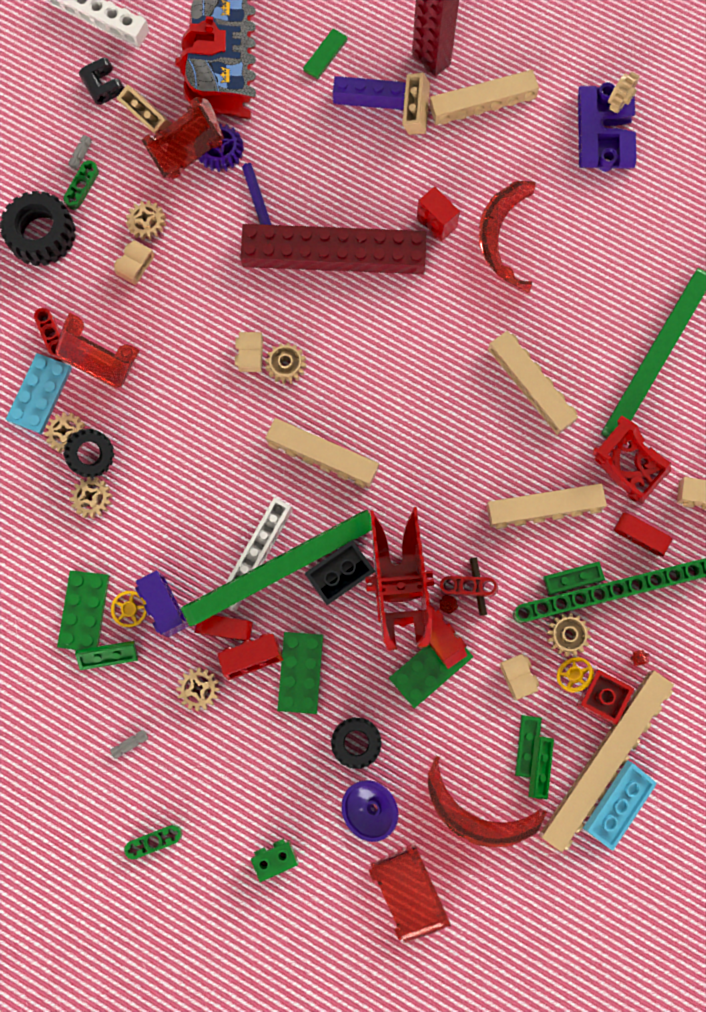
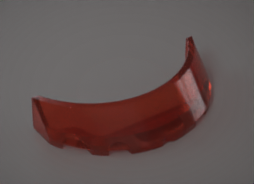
(490, 227)
(475, 829)

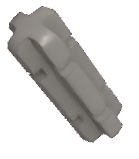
(80, 152)
(129, 744)

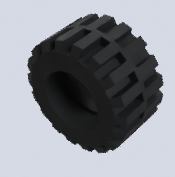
(96, 468)
(374, 743)

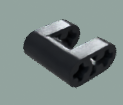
(91, 77)

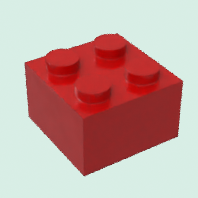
(437, 214)
(605, 697)

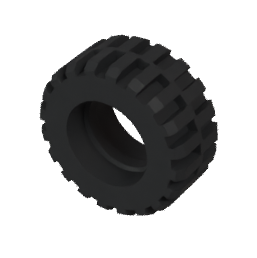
(26, 210)

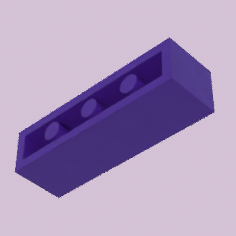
(369, 92)

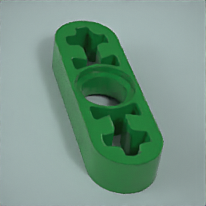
(81, 176)
(169, 841)

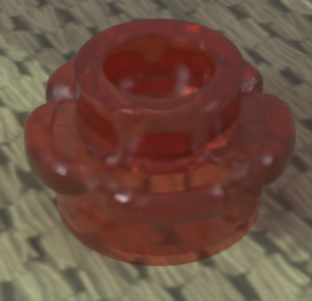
(448, 604)
(640, 658)

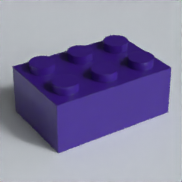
(161, 604)

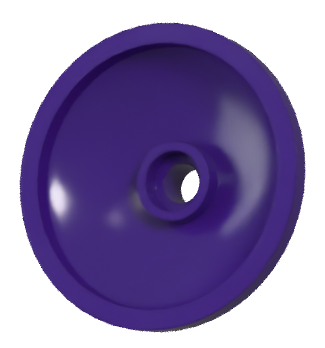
(362, 816)

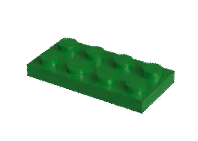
(83, 610)
(300, 673)
(424, 675)

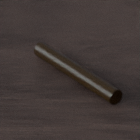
(480, 599)

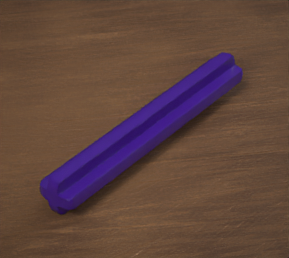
(256, 194)

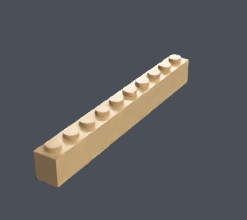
(606, 760)

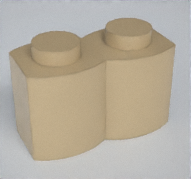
(133, 262)
(250, 352)
(519, 677)

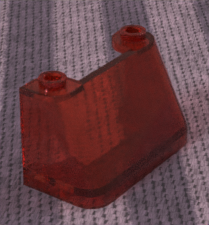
(185, 139)
(92, 358)
(409, 894)

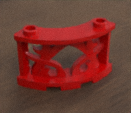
(629, 432)

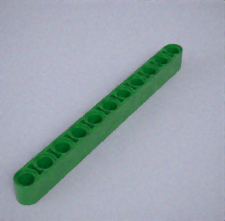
(659, 351)
(276, 568)
(608, 595)

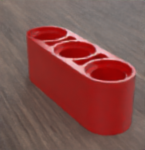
(47, 327)
(643, 534)
(460, 581)
(225, 628)

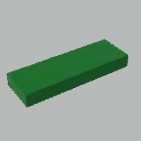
(325, 53)
(573, 578)
(106, 655)
(529, 728)
(541, 767)

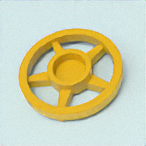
(128, 609)
(575, 674)

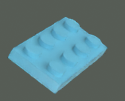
(39, 393)
(620, 805)

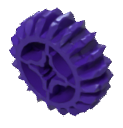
(231, 144)

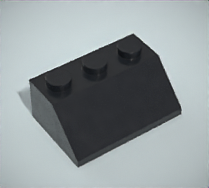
(339, 572)

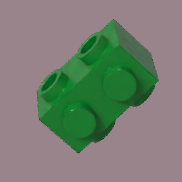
(276, 863)

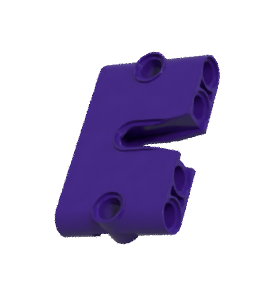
(603, 143)

